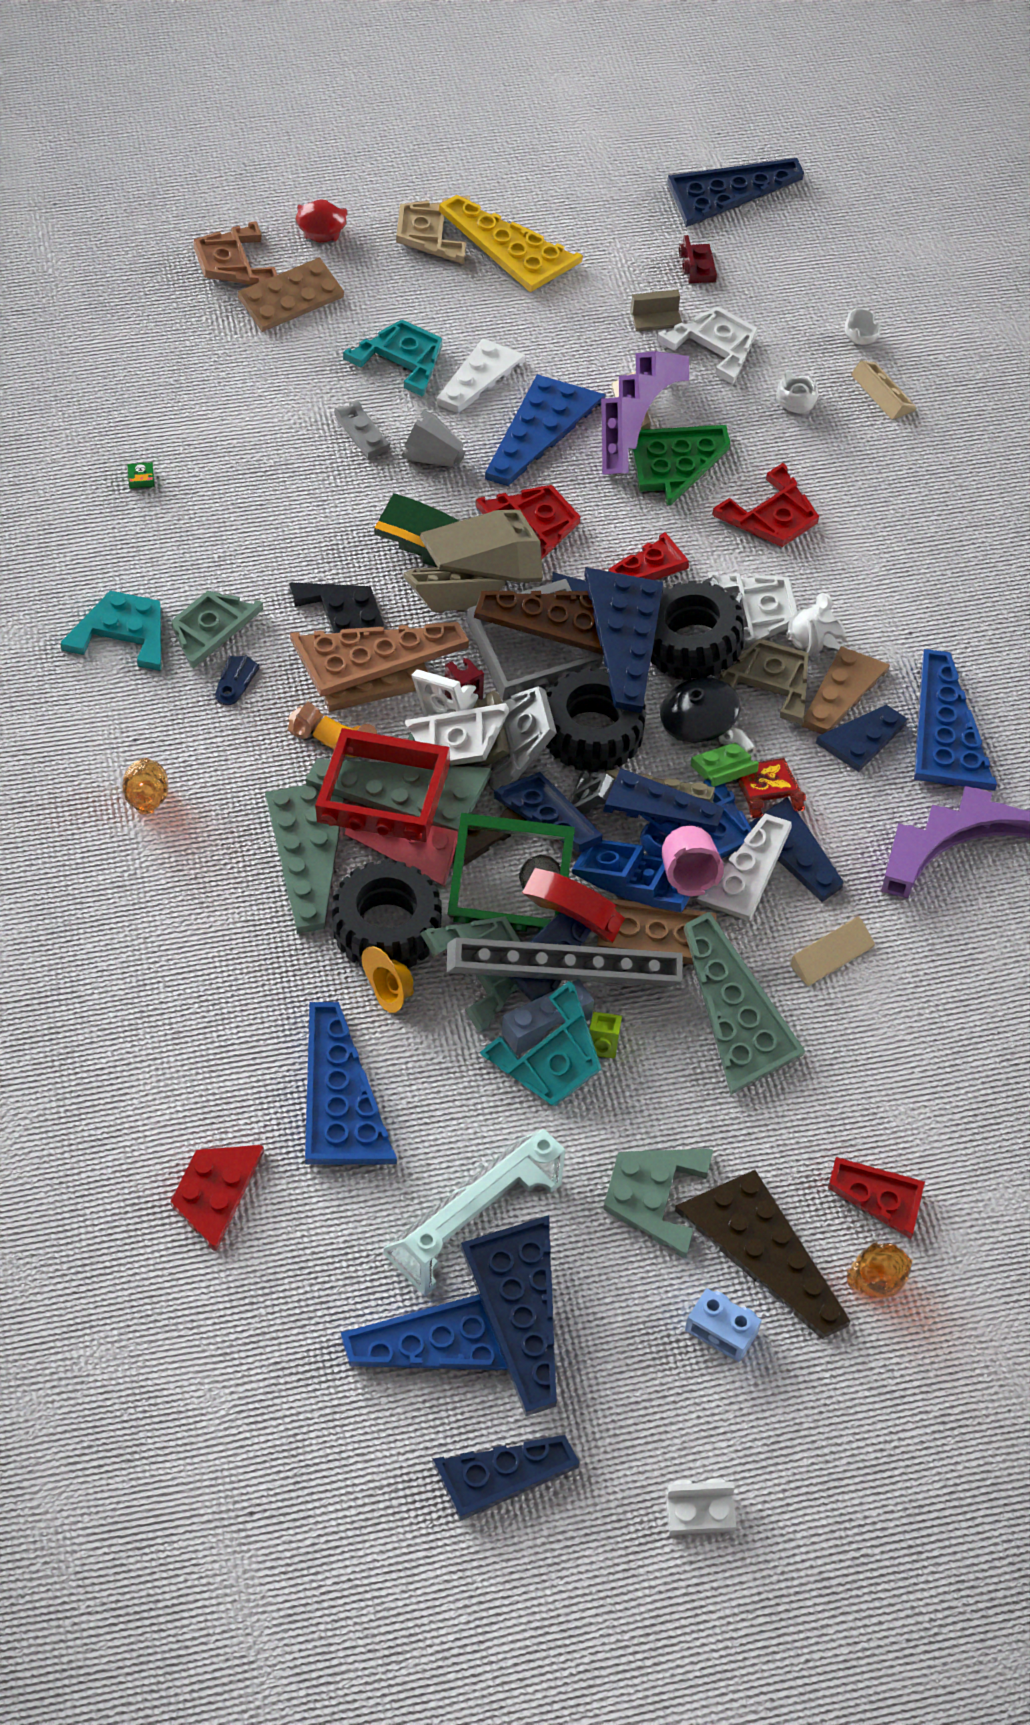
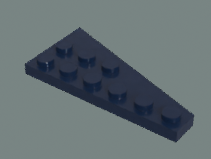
(718, 190)

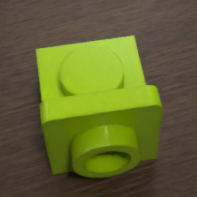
(605, 1033)

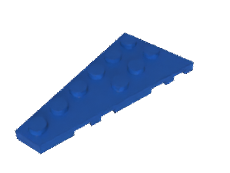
(540, 423)
(947, 734)
(340, 1106)

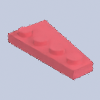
(430, 857)

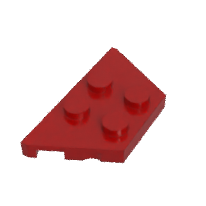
(215, 1188)

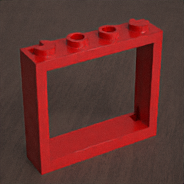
(388, 750)

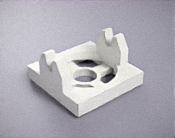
(430, 685)

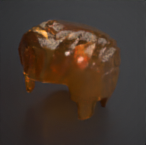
(145, 785)
(880, 1271)

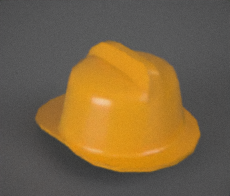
(388, 978)

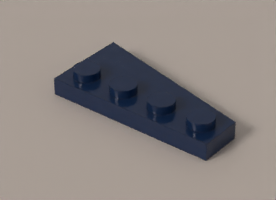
(542, 802)
(803, 854)
(561, 931)

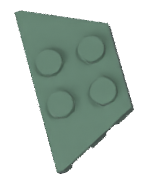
(211, 623)

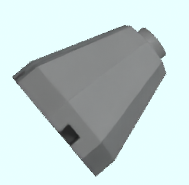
(433, 442)

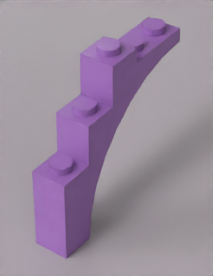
(945, 828)

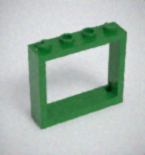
(509, 826)

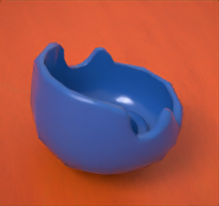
(652, 840)

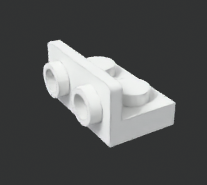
(700, 1507)

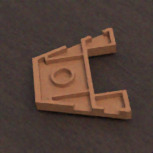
(224, 258)

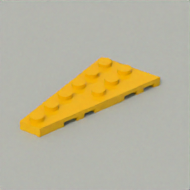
(511, 246)

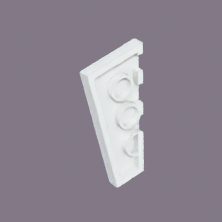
(748, 869)

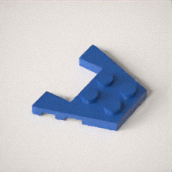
(731, 828)

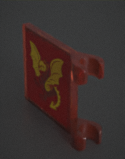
(771, 782)

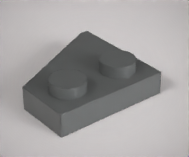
(591, 791)

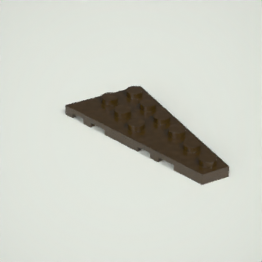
(762, 1243)

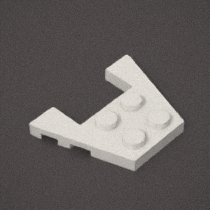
(718, 332)
(765, 603)

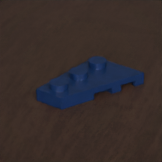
(863, 737)

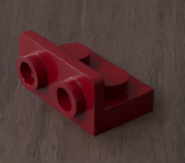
(697, 262)

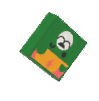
(140, 475)

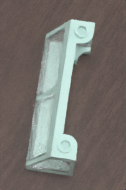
(530, 1161)

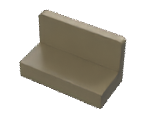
(655, 310)

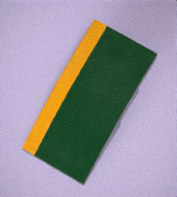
(405, 521)

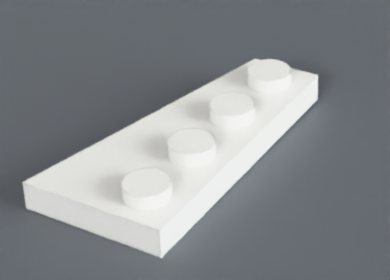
(478, 373)

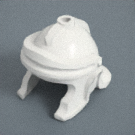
(816, 627)

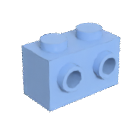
(723, 1324)

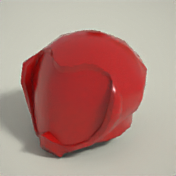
(321, 220)

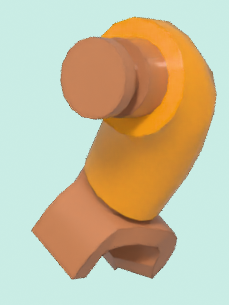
(326, 730)

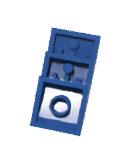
(629, 874)

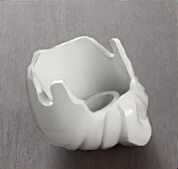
(797, 393)

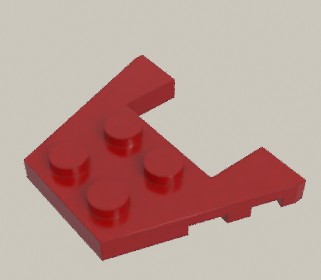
(543, 509)
(779, 517)

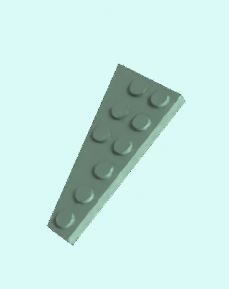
(404, 788)
(744, 1021)

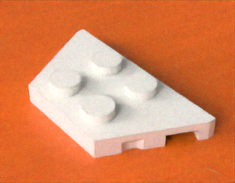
(466, 732)

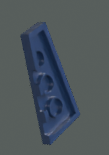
(650, 798)
(493, 1476)

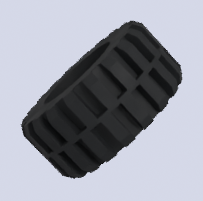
(703, 653)
(592, 746)
(385, 885)

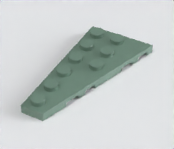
(305, 853)

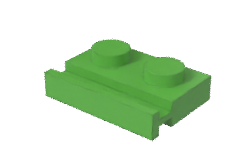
(724, 764)

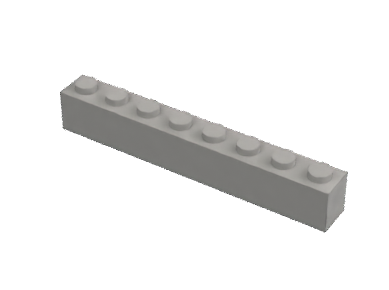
(563, 962)

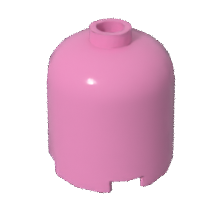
(691, 861)

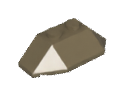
(448, 589)

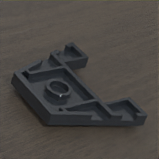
(343, 604)

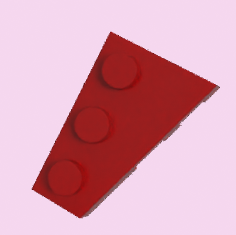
(654, 560)

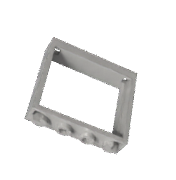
(542, 679)

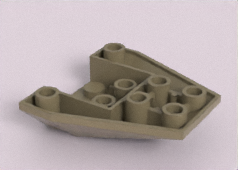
(488, 546)

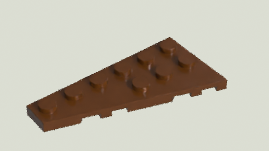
(557, 617)

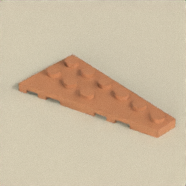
(369, 653)

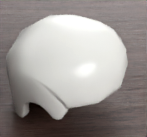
(861, 327)

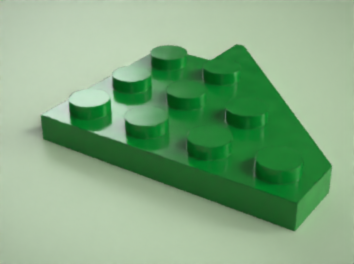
(677, 457)

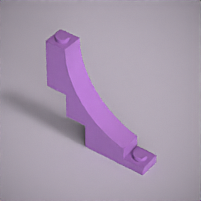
(624, 414)

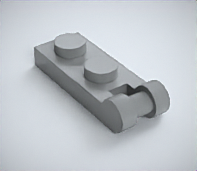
(362, 430)

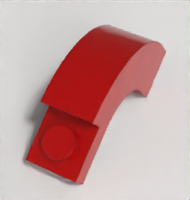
(575, 900)

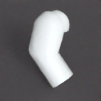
(738, 736)

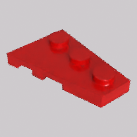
(880, 1193)

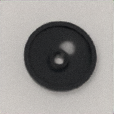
(700, 710)

